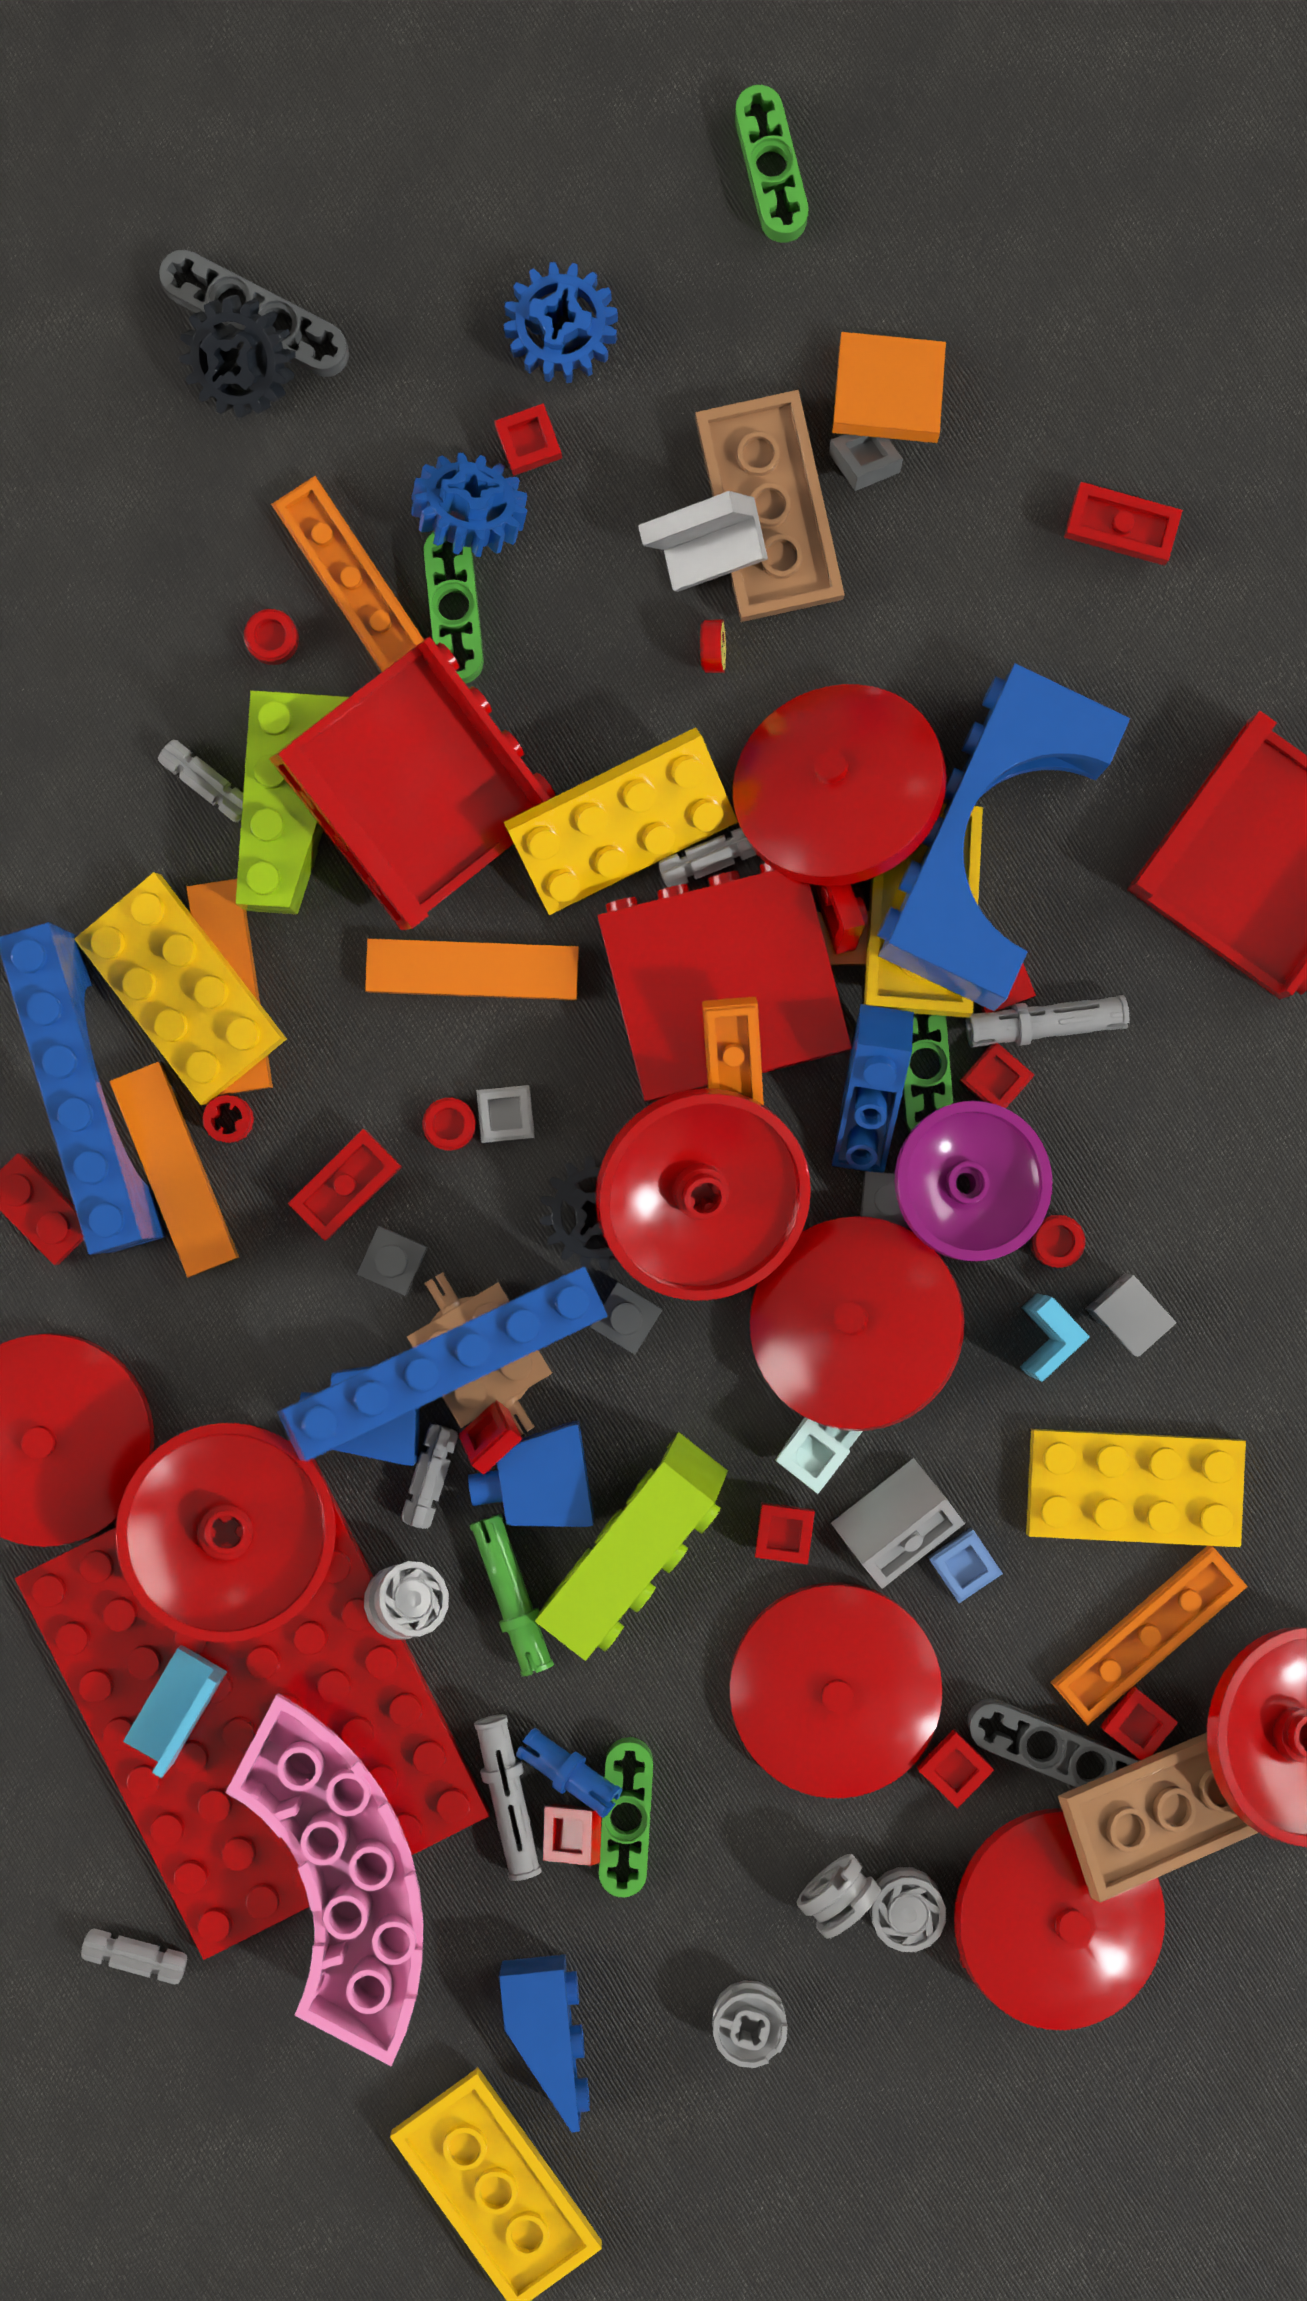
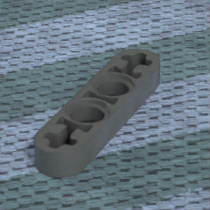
(204, 269)
(1068, 1746)

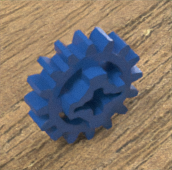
(542, 314)
(469, 504)

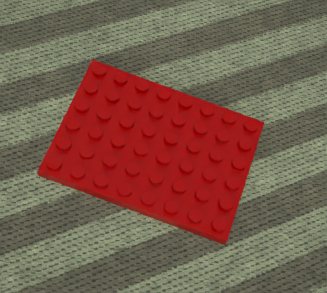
(211, 1849)

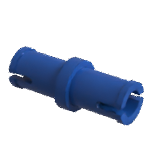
(569, 1772)

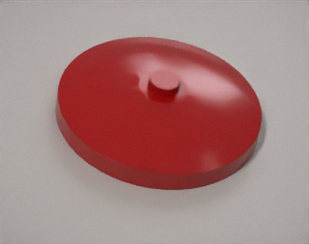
(839, 784)
(703, 1194)
(857, 1324)
(67, 1438)
(225, 1533)
(835, 1690)
(1262, 1735)
(1041, 1939)

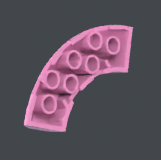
(353, 1874)

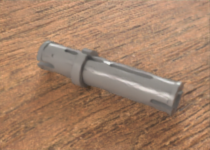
(1028, 1023)
(495, 1736)

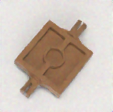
(503, 1384)

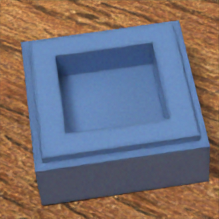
(965, 1565)

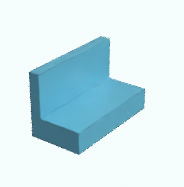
(1062, 1330)
(174, 1707)

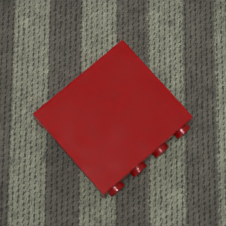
(413, 781)
(1239, 861)
(716, 944)

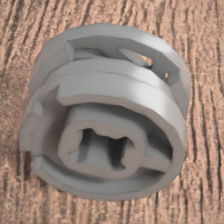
(404, 1600)
(838, 1896)
(908, 1910)
(749, 2023)

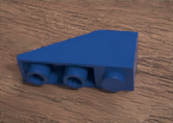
(873, 1087)
(539, 2023)

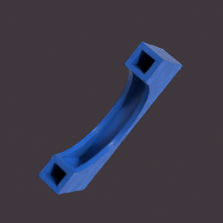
(939, 924)
(49, 995)
(441, 1364)

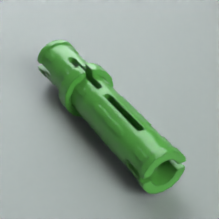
(511, 1595)

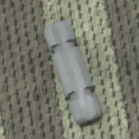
(202, 779)
(705, 858)
(429, 1476)
(134, 1956)

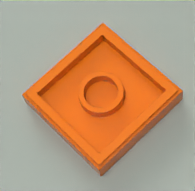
(889, 387)

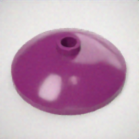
(1005, 1172)

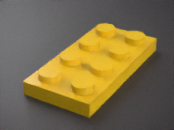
(621, 821)
(892, 985)
(180, 988)
(1135, 1487)
(496, 2189)

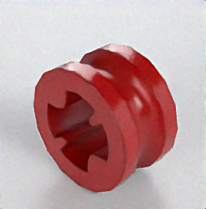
(213, 1111)

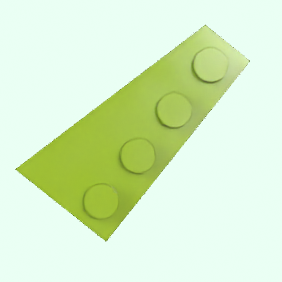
(276, 827)
(634, 1549)

